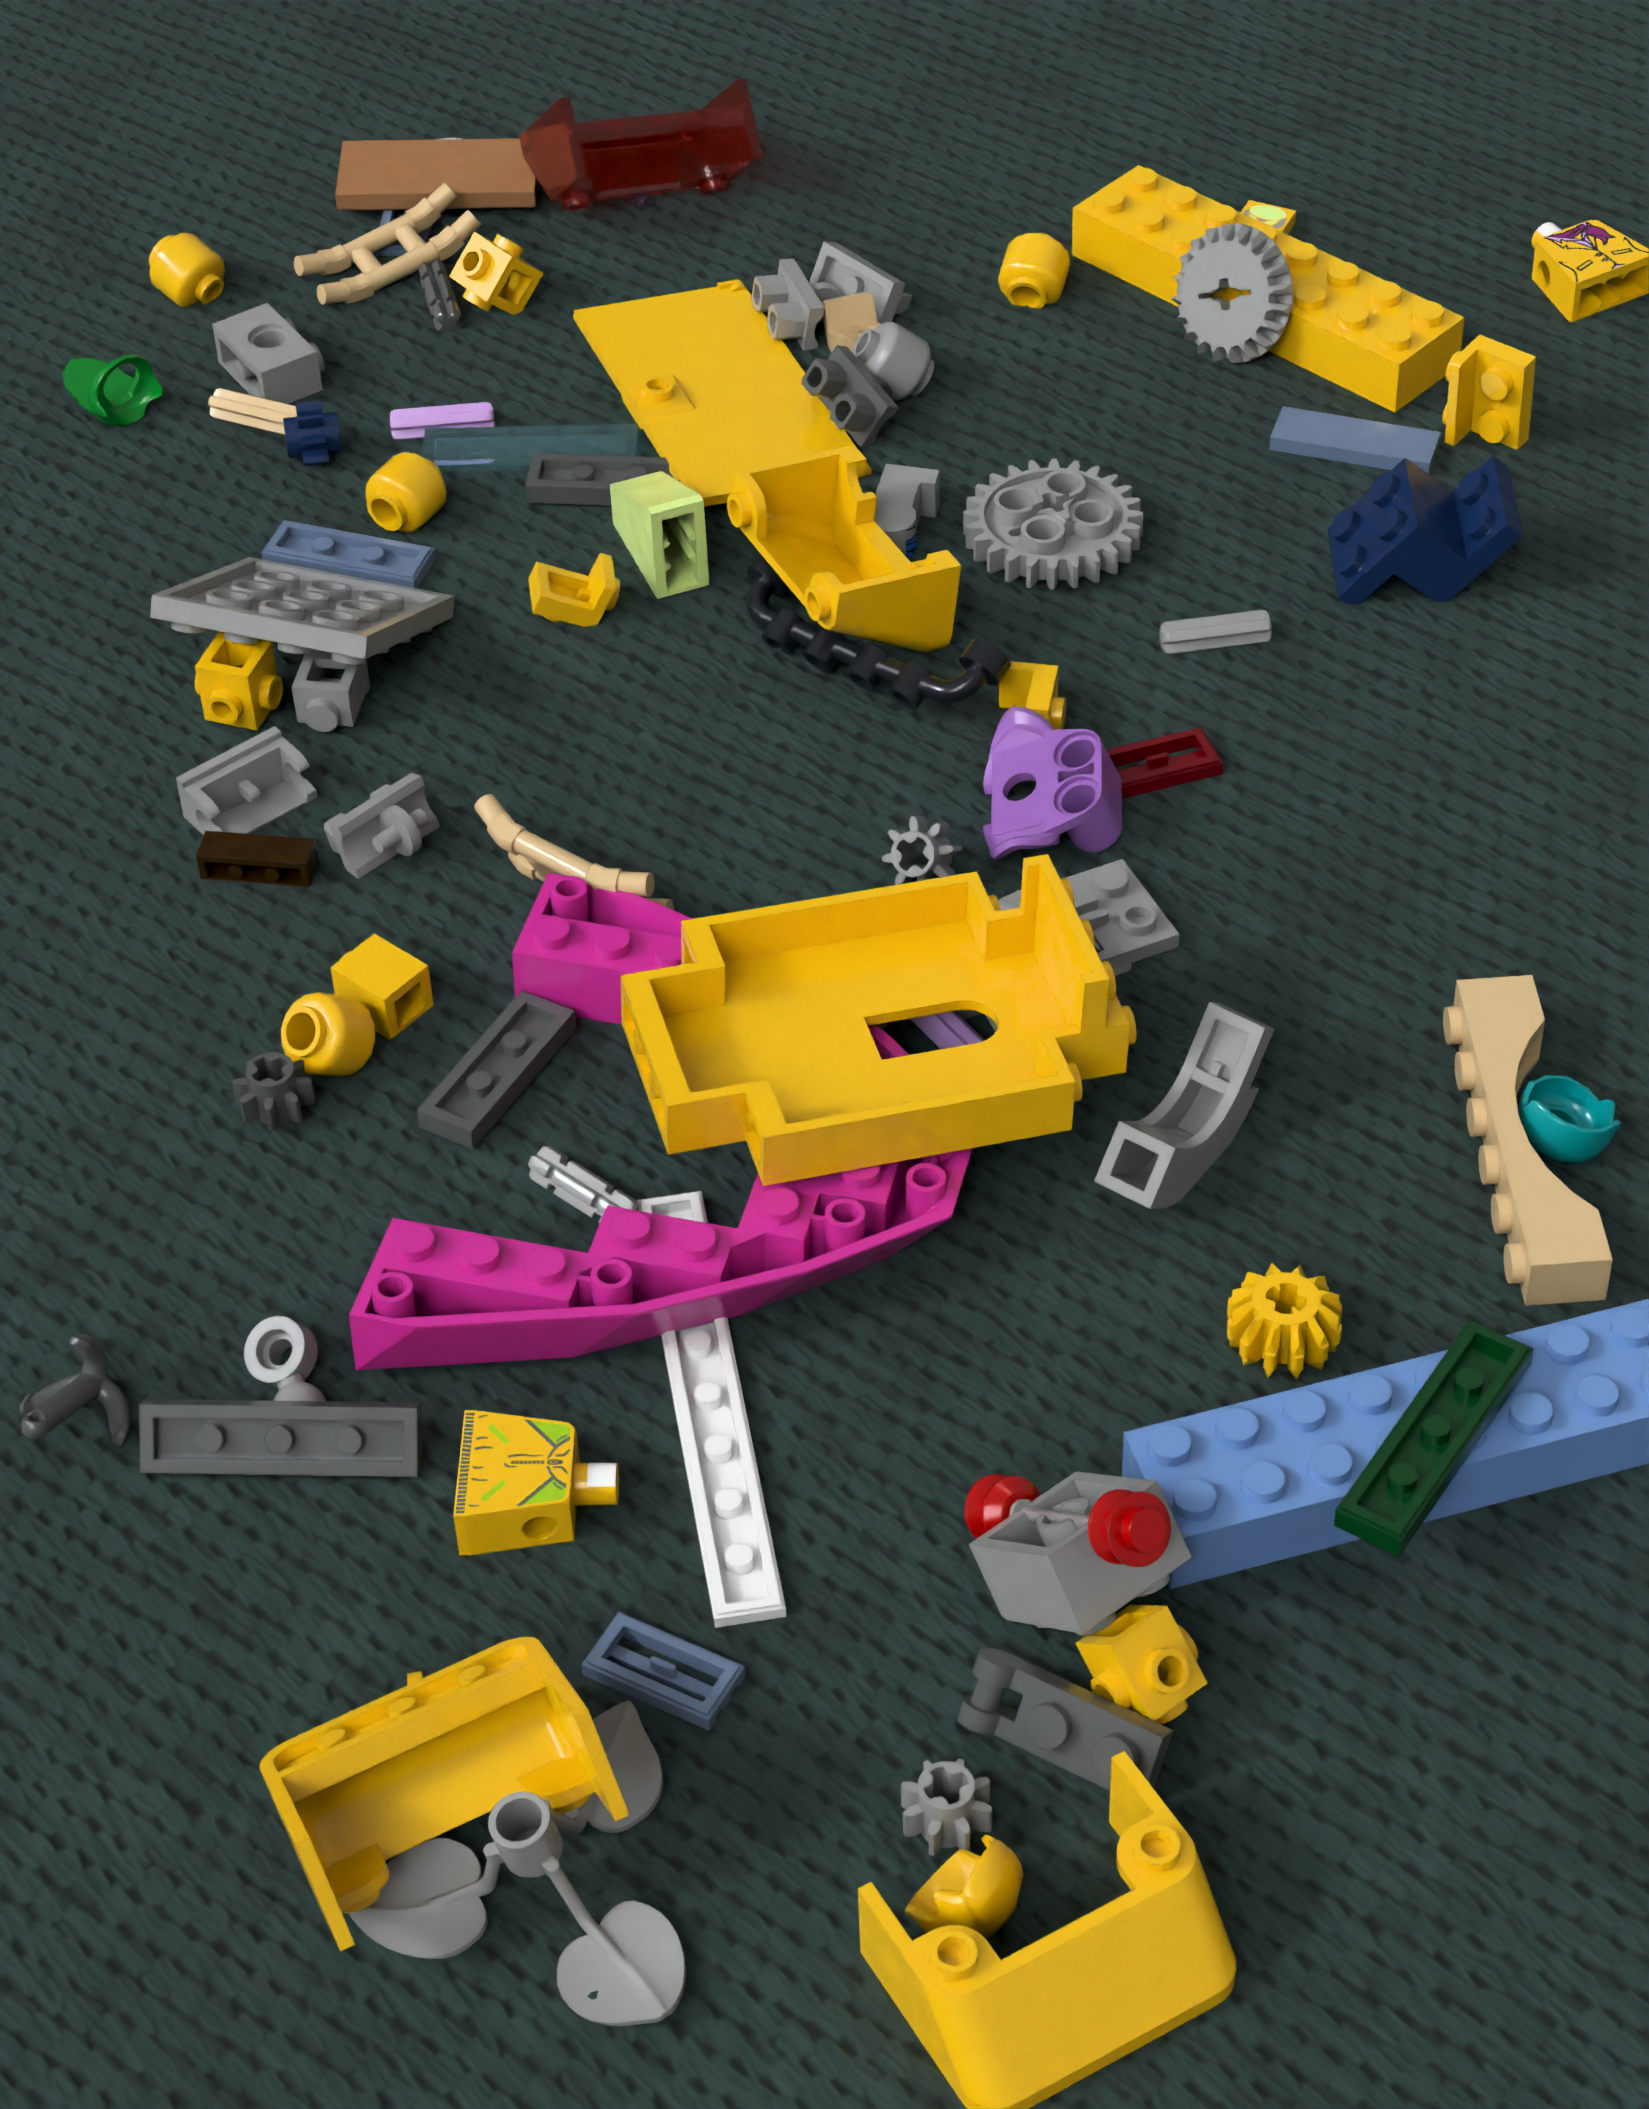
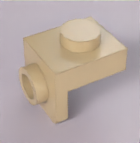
(848, 318)

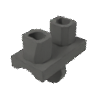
(851, 395)

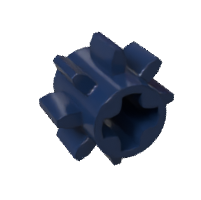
(312, 433)

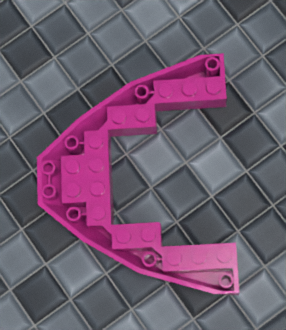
(490, 1298)

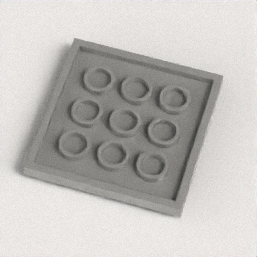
(302, 609)

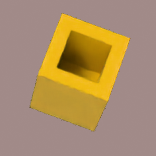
(386, 982)

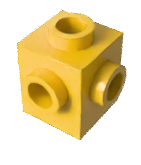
(485, 272)
(238, 682)
(1144, 1662)

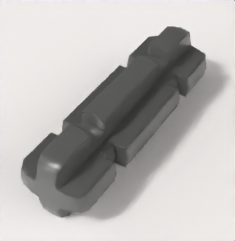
(440, 296)

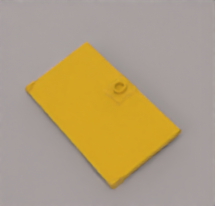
(709, 384)

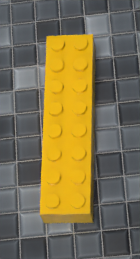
(1341, 318)

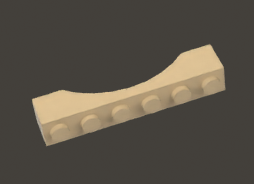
(1552, 1233)

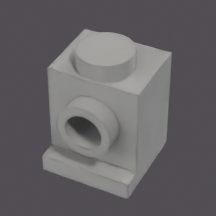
(328, 701)

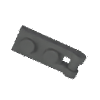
(1060, 1720)

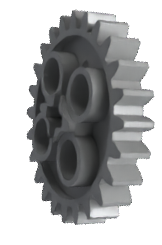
(1053, 524)

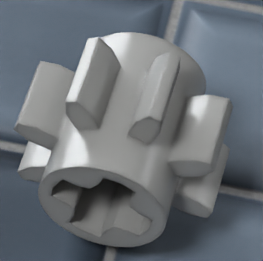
(905, 855)
(946, 1805)

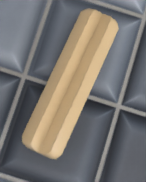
(250, 410)

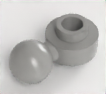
(264, 1353)

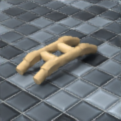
(402, 229)
(538, 857)

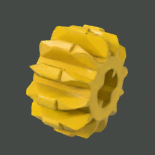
(1284, 1320)

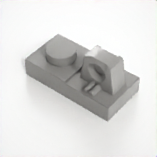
(855, 275)

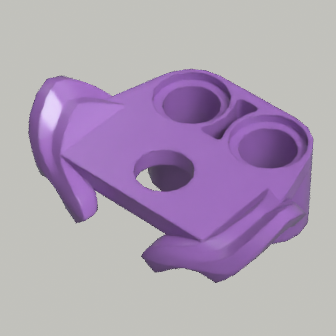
(1073, 793)

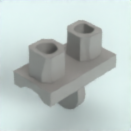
(792, 303)
(382, 826)

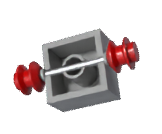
(1074, 1549)

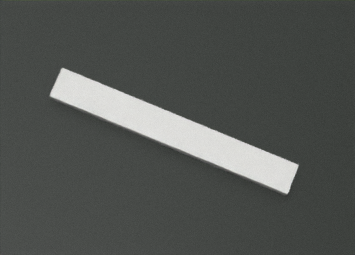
(720, 1459)

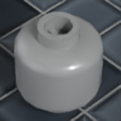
(896, 358)

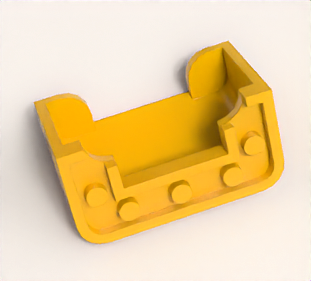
(836, 559)

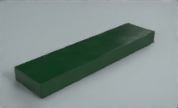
(1433, 1438)

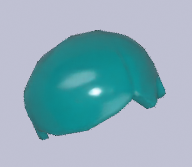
(1566, 1119)

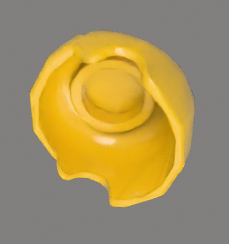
(970, 1890)

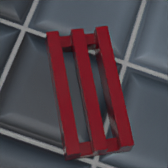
(1161, 770)

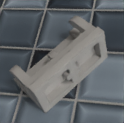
(246, 786)

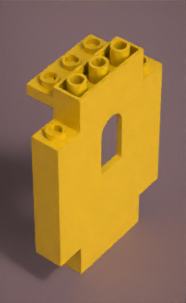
(775, 1004)

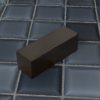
(257, 858)

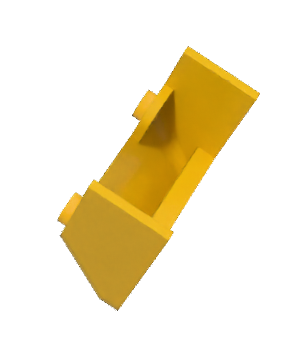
(430, 1764)
(1079, 1995)

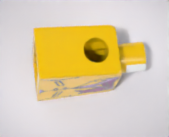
(1588, 267)

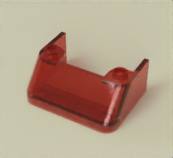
(642, 152)

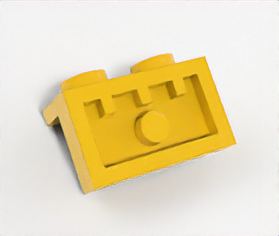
(1489, 393)

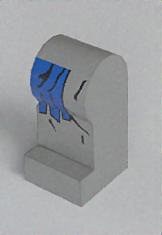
(901, 500)

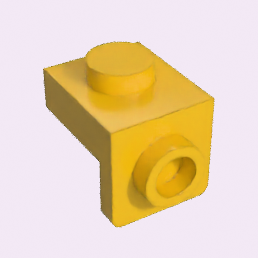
(574, 596)
(1034, 688)

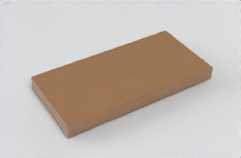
(406, 171)

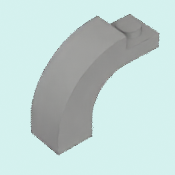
(1197, 1120)

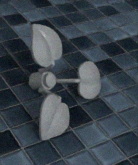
(631, 1957)

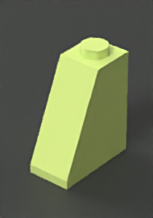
(663, 531)

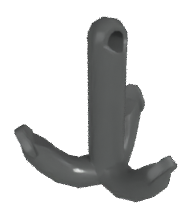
(63, 1398)

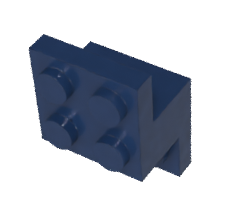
(1424, 531)

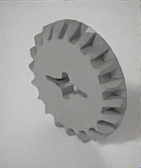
(1242, 260)

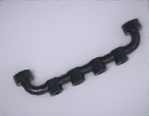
(866, 663)

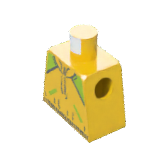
(523, 1483)

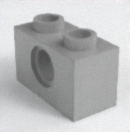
(268, 355)

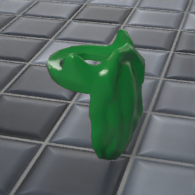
(109, 392)

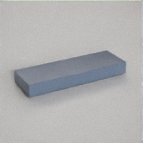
(1353, 439)
(350, 554)

